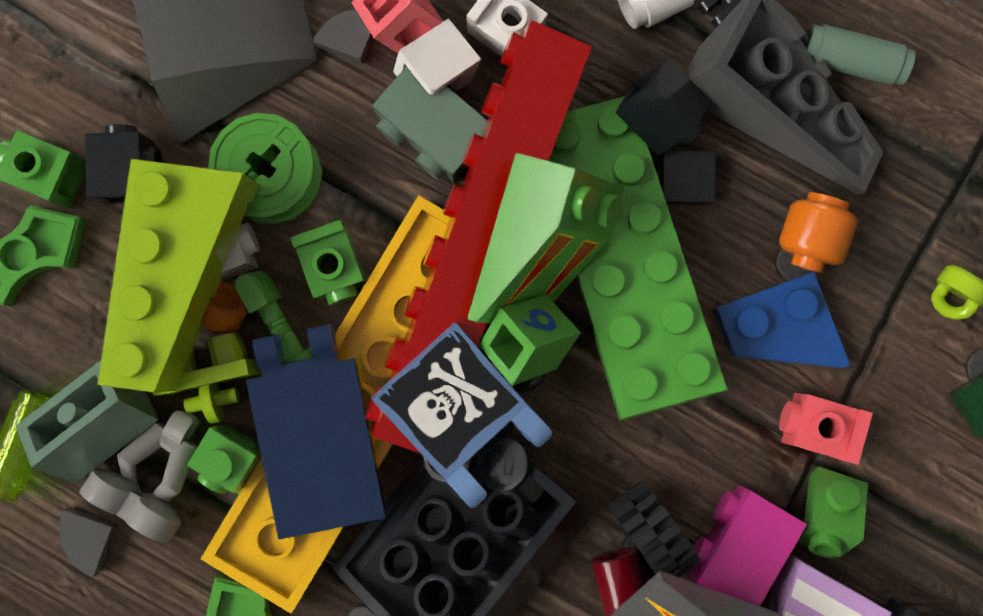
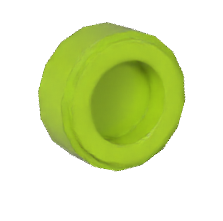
(963, 285)

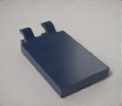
(314, 437)

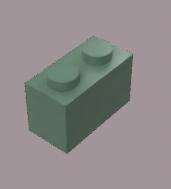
(431, 124)
(83, 426)

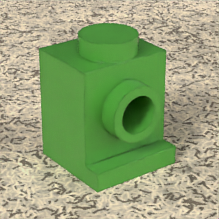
(55, 172)
(325, 241)
(225, 459)

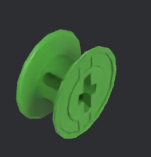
(280, 144)

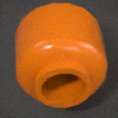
(818, 231)

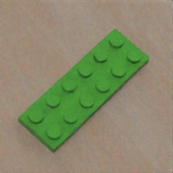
(639, 281)

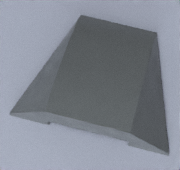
(221, 54)

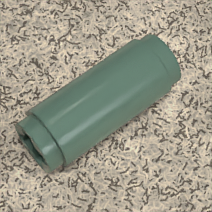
(860, 54)

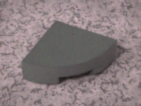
(345, 36)
(85, 539)

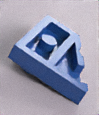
(783, 325)

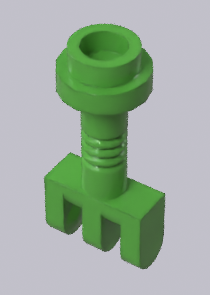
(260, 295)

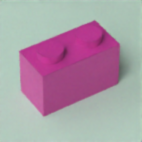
(745, 546)

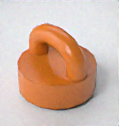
(224, 311)

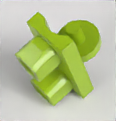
(229, 364)

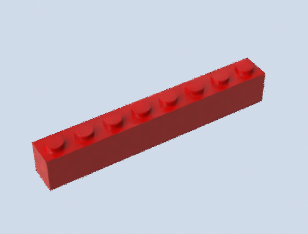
(522, 119)

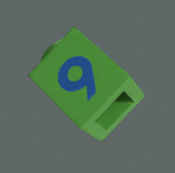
(528, 339)

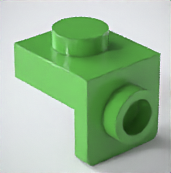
(833, 513)

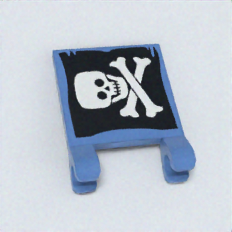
(452, 405)

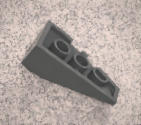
(779, 95)

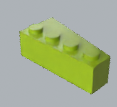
(168, 268)

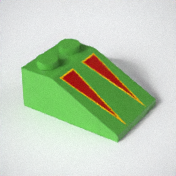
(543, 233)

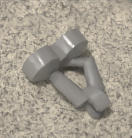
(121, 494)

